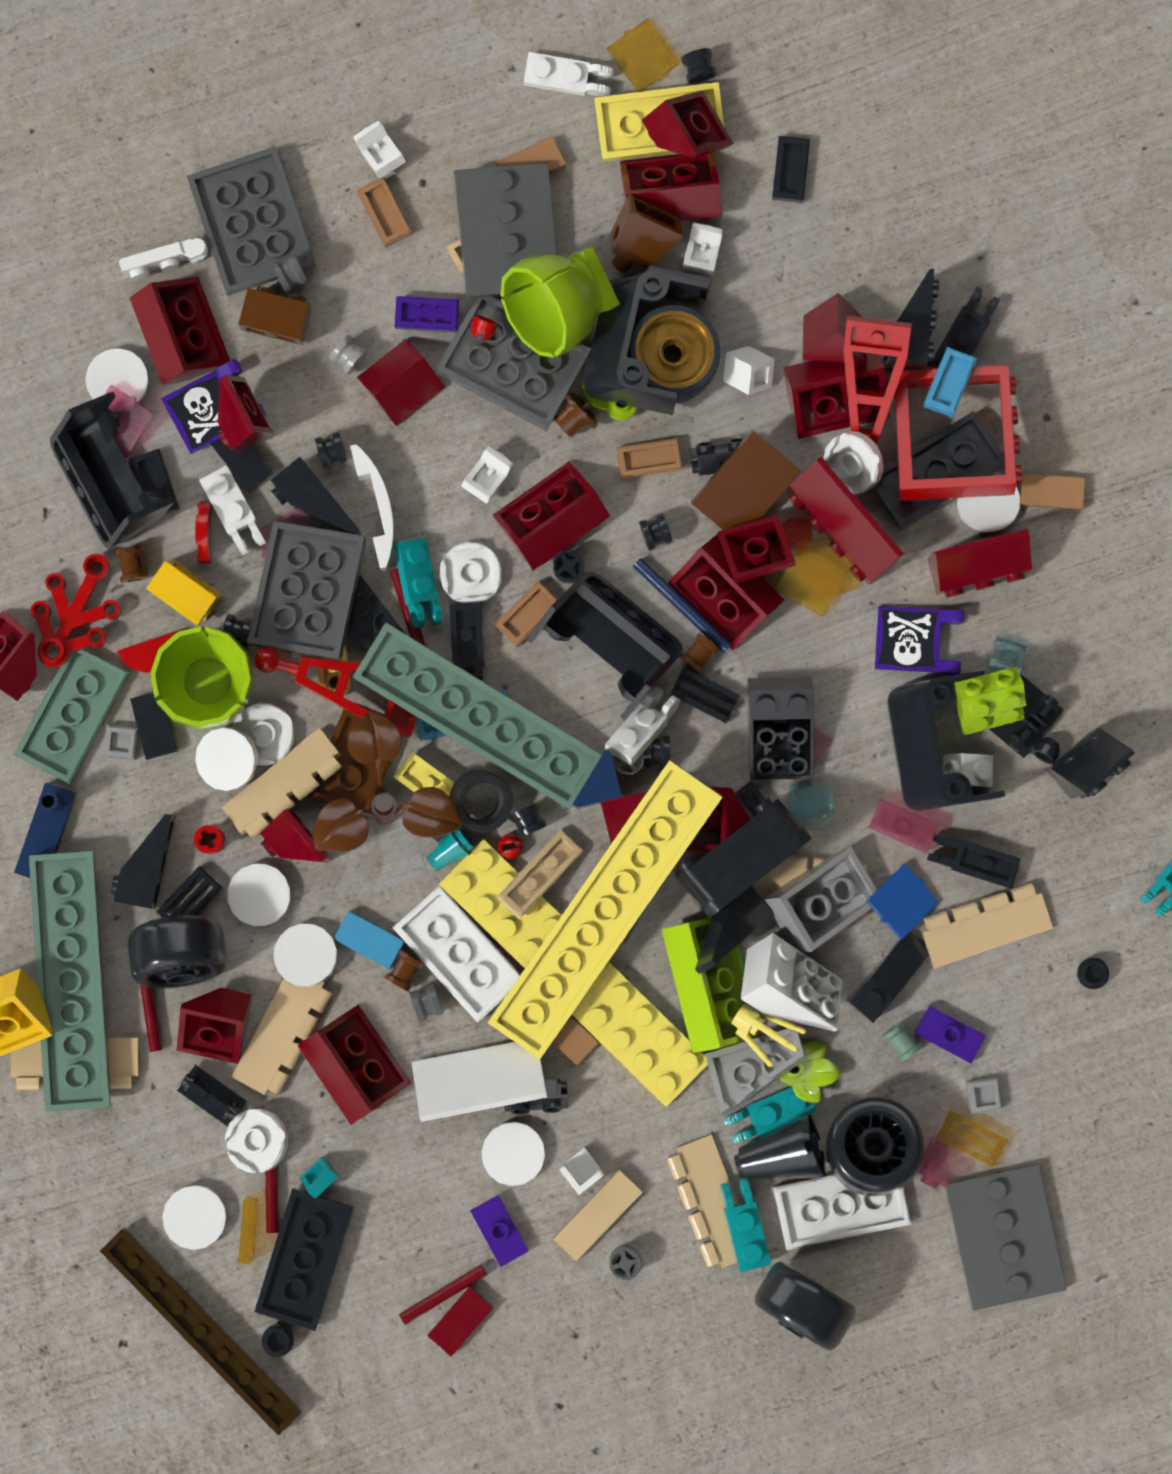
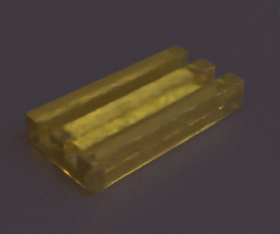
(996, 1151)
(248, 1230)

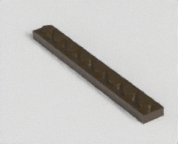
(201, 1331)

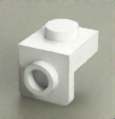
(378, 149)
(702, 250)
(487, 474)
(975, 767)

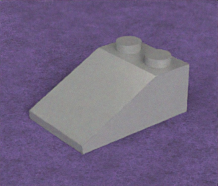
(822, 900)

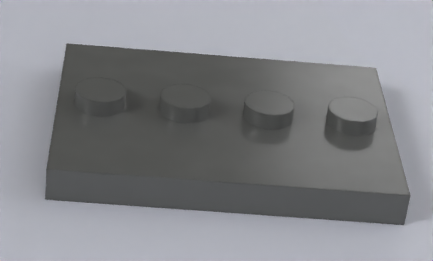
(250, 219)
(501, 220)
(509, 370)
(307, 590)
(1005, 1237)

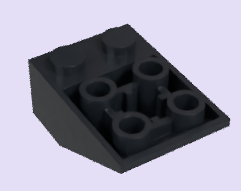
(923, 320)
(781, 728)
(1089, 762)

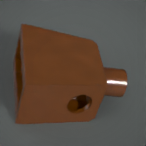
(643, 234)

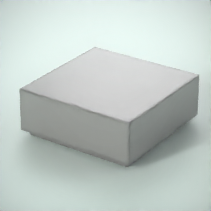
(120, 742)
(984, 1095)

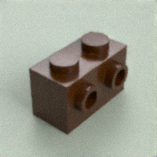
(275, 315)

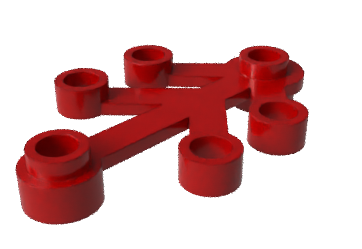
(72, 616)

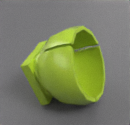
(558, 299)
(202, 677)

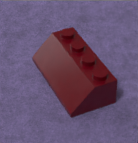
(844, 522)

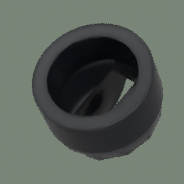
(1046, 750)

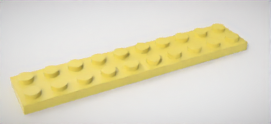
(605, 909)
(612, 1006)

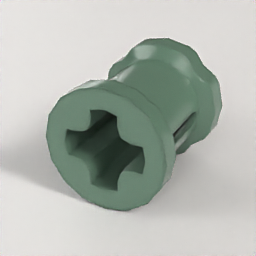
(902, 1041)

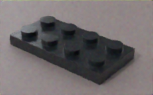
(955, 452)
(304, 1259)

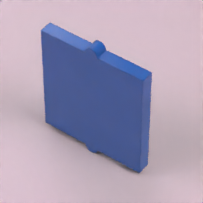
(902, 901)

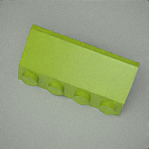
(708, 998)

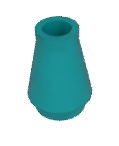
(450, 849)

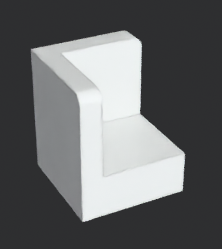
(748, 370)
(581, 1170)

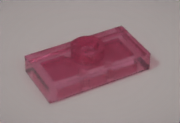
(903, 826)

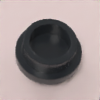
(1093, 973)
(277, 1340)

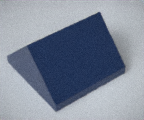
(601, 784)

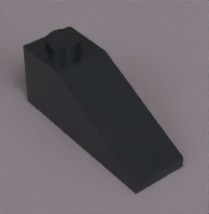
(308, 495)
(143, 872)
(731, 927)
(889, 977)

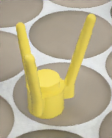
(751, 1021)

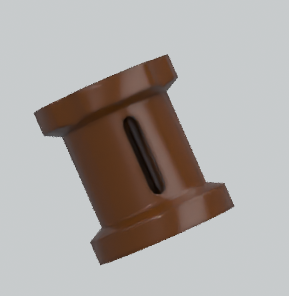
(131, 564)
(699, 653)
(404, 970)

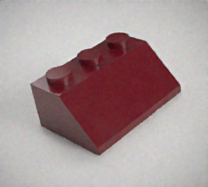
(675, 184)
(179, 329)
(820, 394)
(551, 515)
(981, 563)
(726, 605)
(354, 1064)

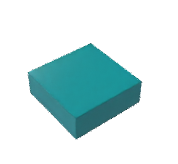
(318, 1177)

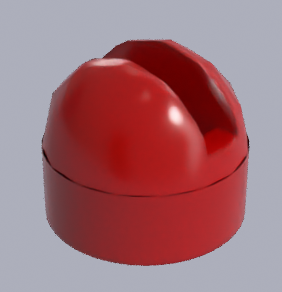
(484, 326)
(508, 839)

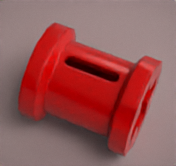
(199, 837)

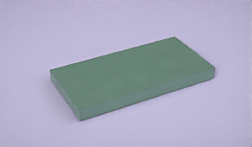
(71, 714)

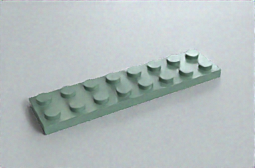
(477, 715)
(70, 980)

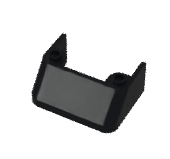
(609, 371)
(101, 475)
(614, 631)
(918, 749)
(743, 857)

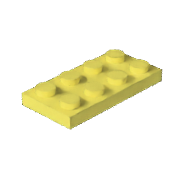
(620, 117)

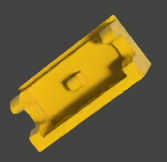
(184, 591)

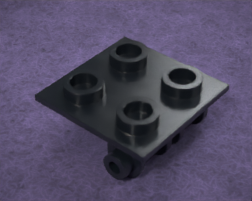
(1039, 716)

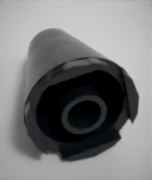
(784, 1153)

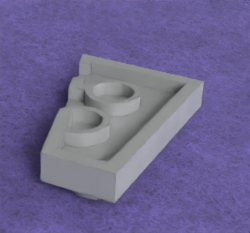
(741, 1073)

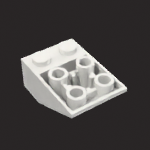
(790, 985)

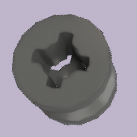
(289, 273)
(426, 1003)
(626, 1268)

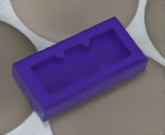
(426, 314)
(949, 1034)
(499, 1230)

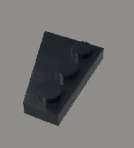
(368, 616)

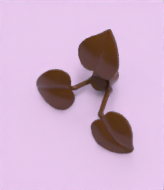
(344, 829)

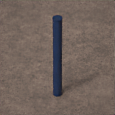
(682, 605)

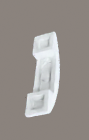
(384, 543)

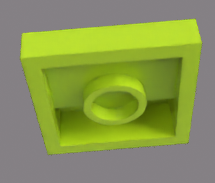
(990, 700)

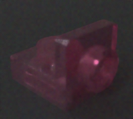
(933, 1158)

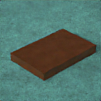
(746, 483)
(353, 780)

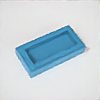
(950, 382)
(369, 940)

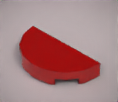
(203, 532)
(142, 655)

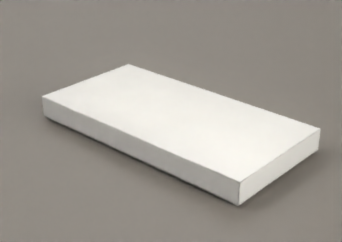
(458, 953)
(477, 1080)
(827, 1211)

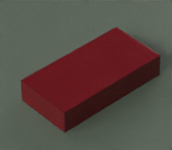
(460, 1321)

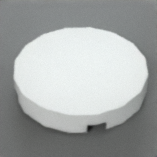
(119, 369)
(855, 461)
(990, 512)
(470, 573)
(269, 730)
(226, 758)
(259, 895)
(305, 955)
(256, 1140)
(513, 1153)
(194, 1217)

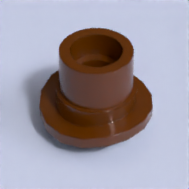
(575, 415)

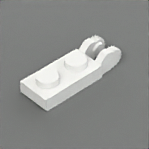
(565, 75)
(164, 257)
(231, 506)
(641, 727)

